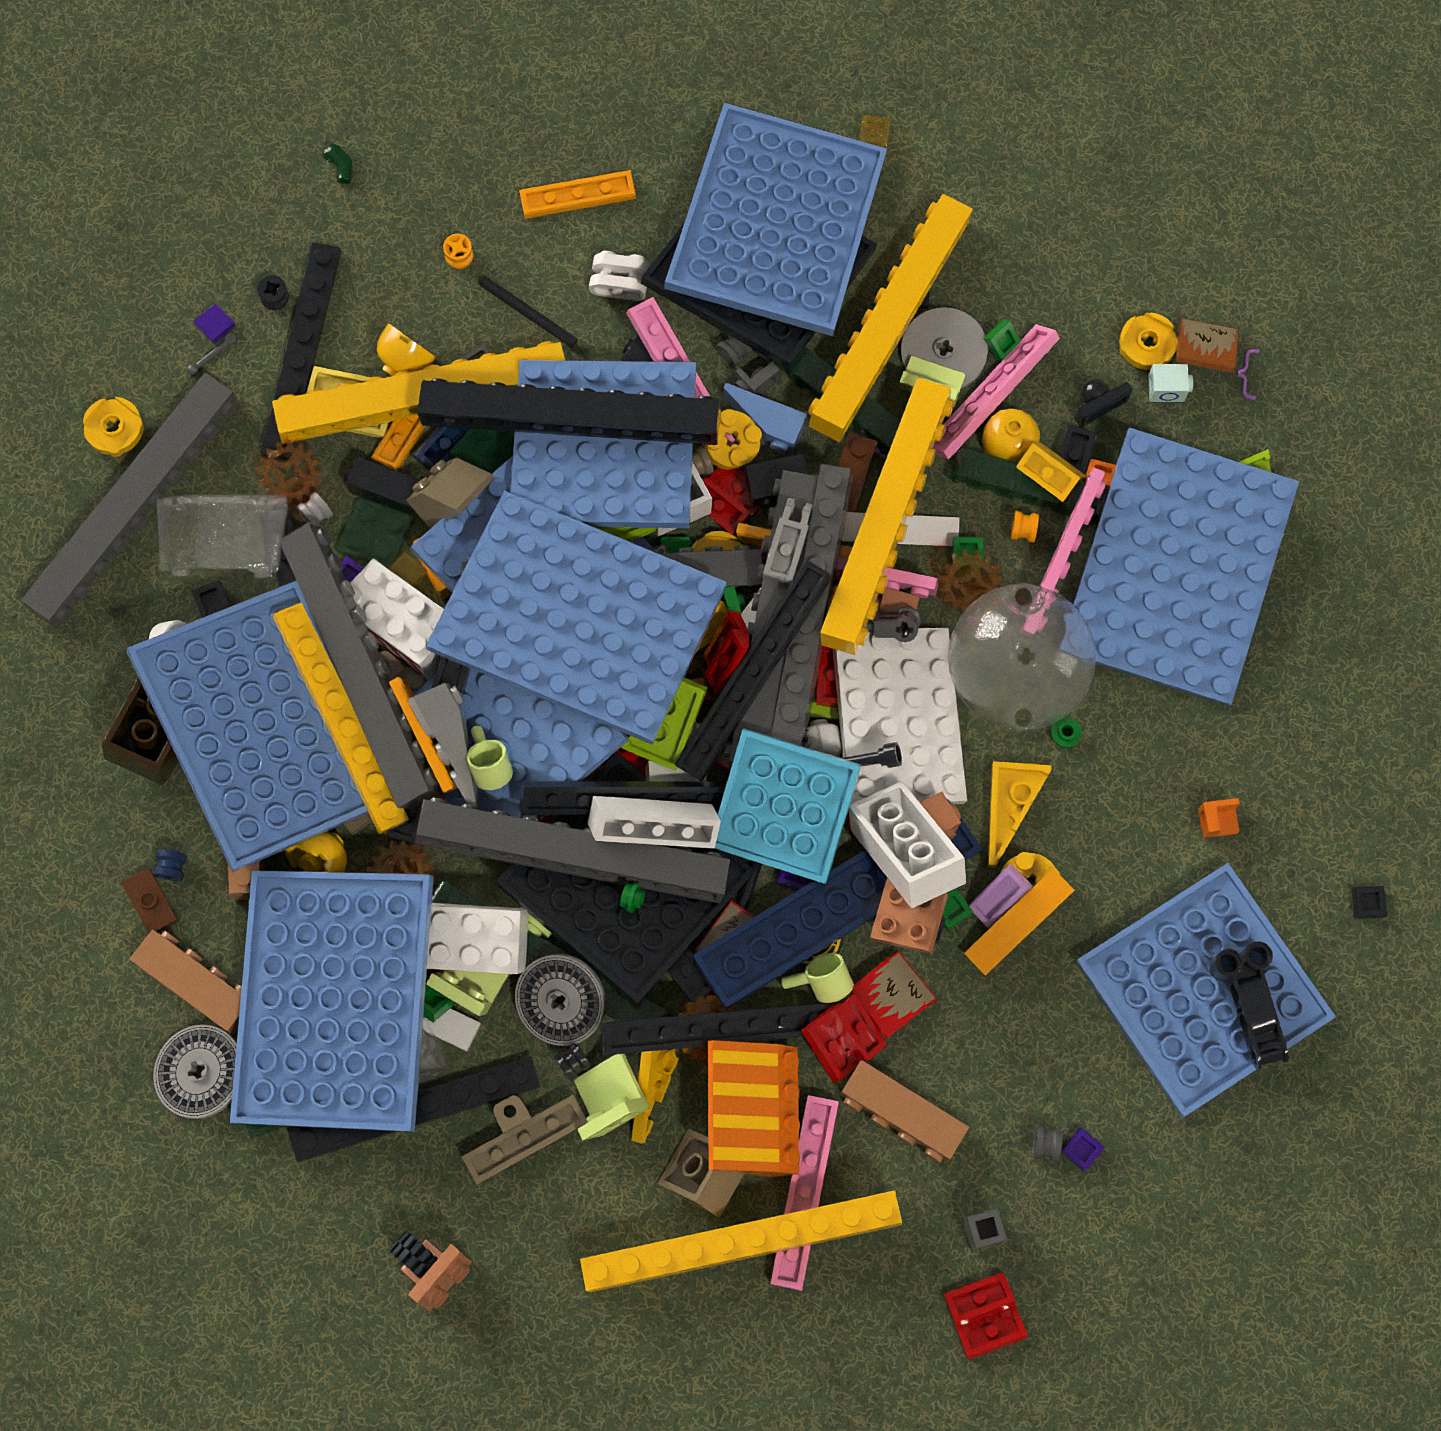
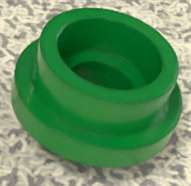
(1064, 741)
(632, 897)

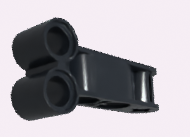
(1253, 1002)

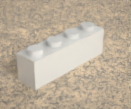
(653, 822)

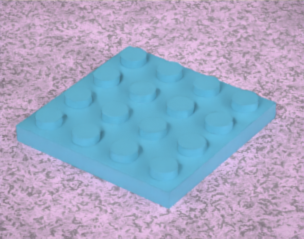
(785, 805)

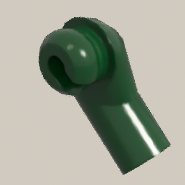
(336, 154)

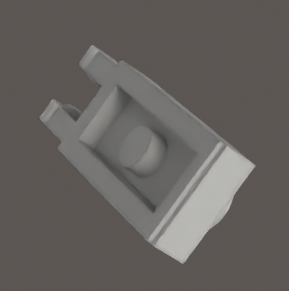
(787, 545)

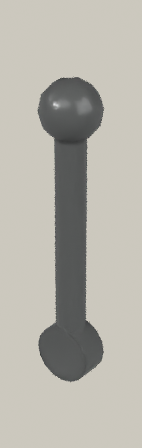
(230, 339)

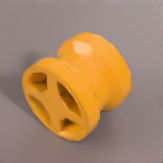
(454, 245)
(1024, 526)

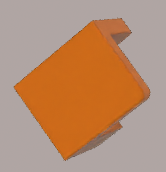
(1219, 818)

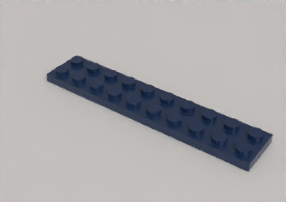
(801, 926)

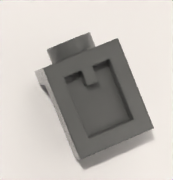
(760, 381)

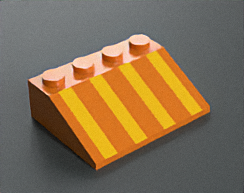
(753, 1108)

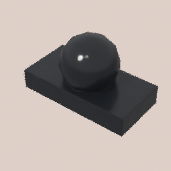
(1100, 400)

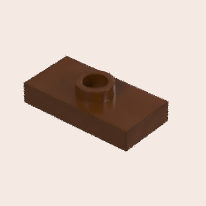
(149, 901)

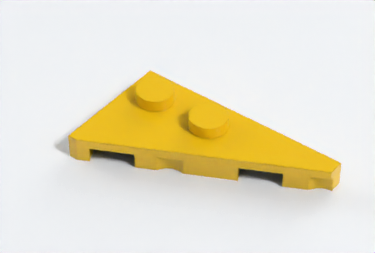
(1012, 794)
(653, 1081)

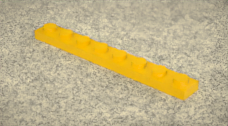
(338, 716)

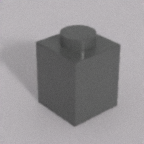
(985, 1229)

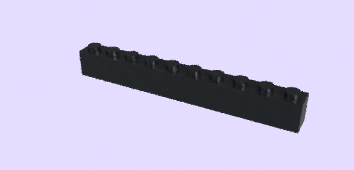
(569, 411)

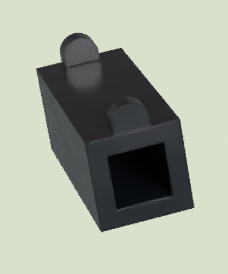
(380, 484)

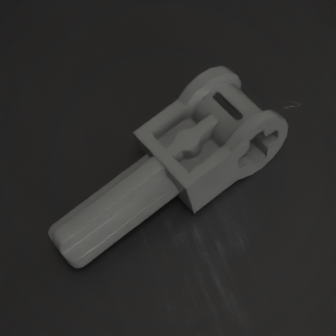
(891, 624)

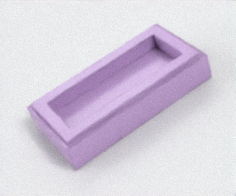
(1000, 896)

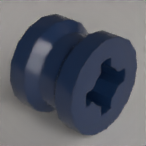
(169, 865)

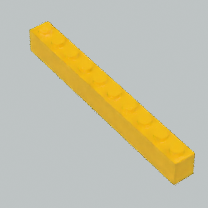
(889, 318)
(393, 397)
(885, 517)
(741, 1241)

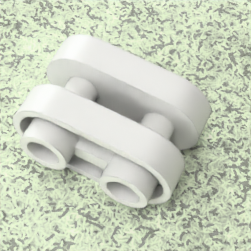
(618, 276)

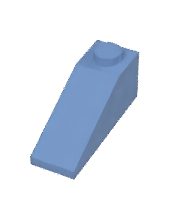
(778, 423)

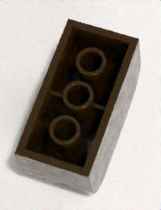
(139, 740)

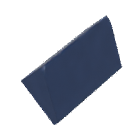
(437, 445)

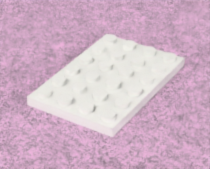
(907, 698)

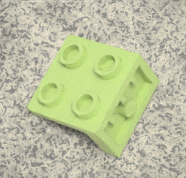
(469, 988)
(609, 1096)

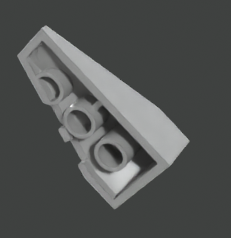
(444, 719)

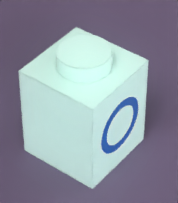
(1169, 382)

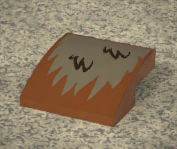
(1207, 345)

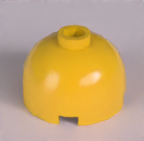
(401, 352)
(1009, 434)
(319, 854)

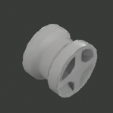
(314, 510)

